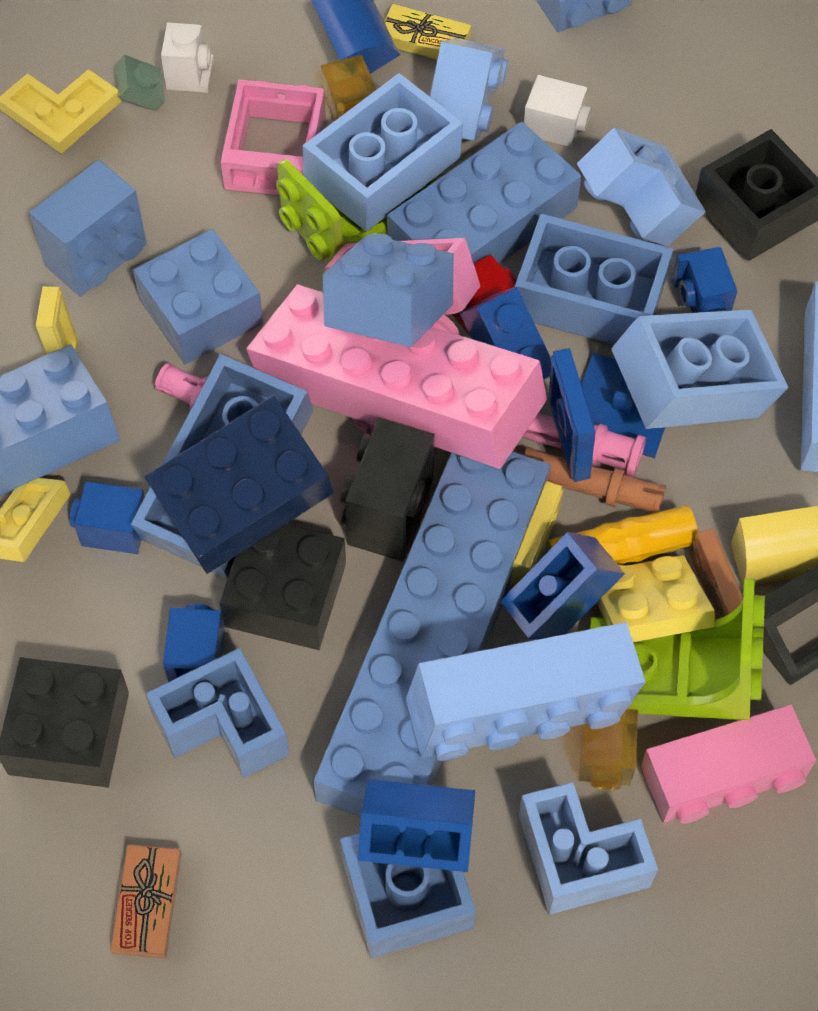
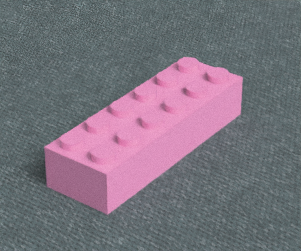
(444, 384)

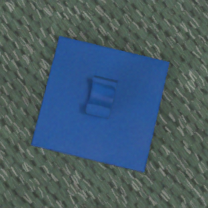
(613, 405)

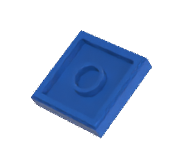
(571, 415)

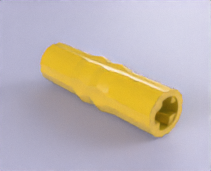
(644, 536)

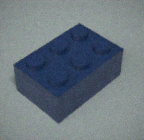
(240, 484)

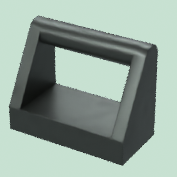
(781, 607)

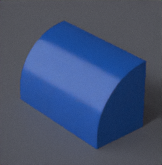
(357, 30)
(416, 825)

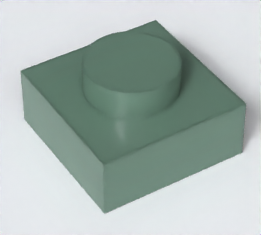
(140, 83)

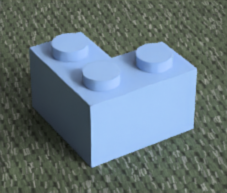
(465, 79)
(644, 182)
(579, 864)

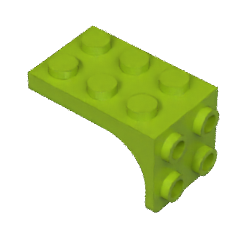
(315, 217)
(706, 669)

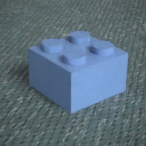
(89, 228)
(388, 289)
(198, 296)
(405, 903)

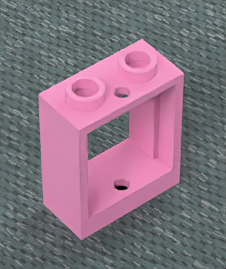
(259, 99)

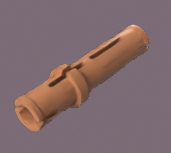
(605, 484)

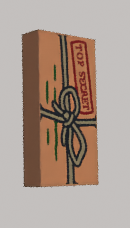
(715, 573)
(146, 902)

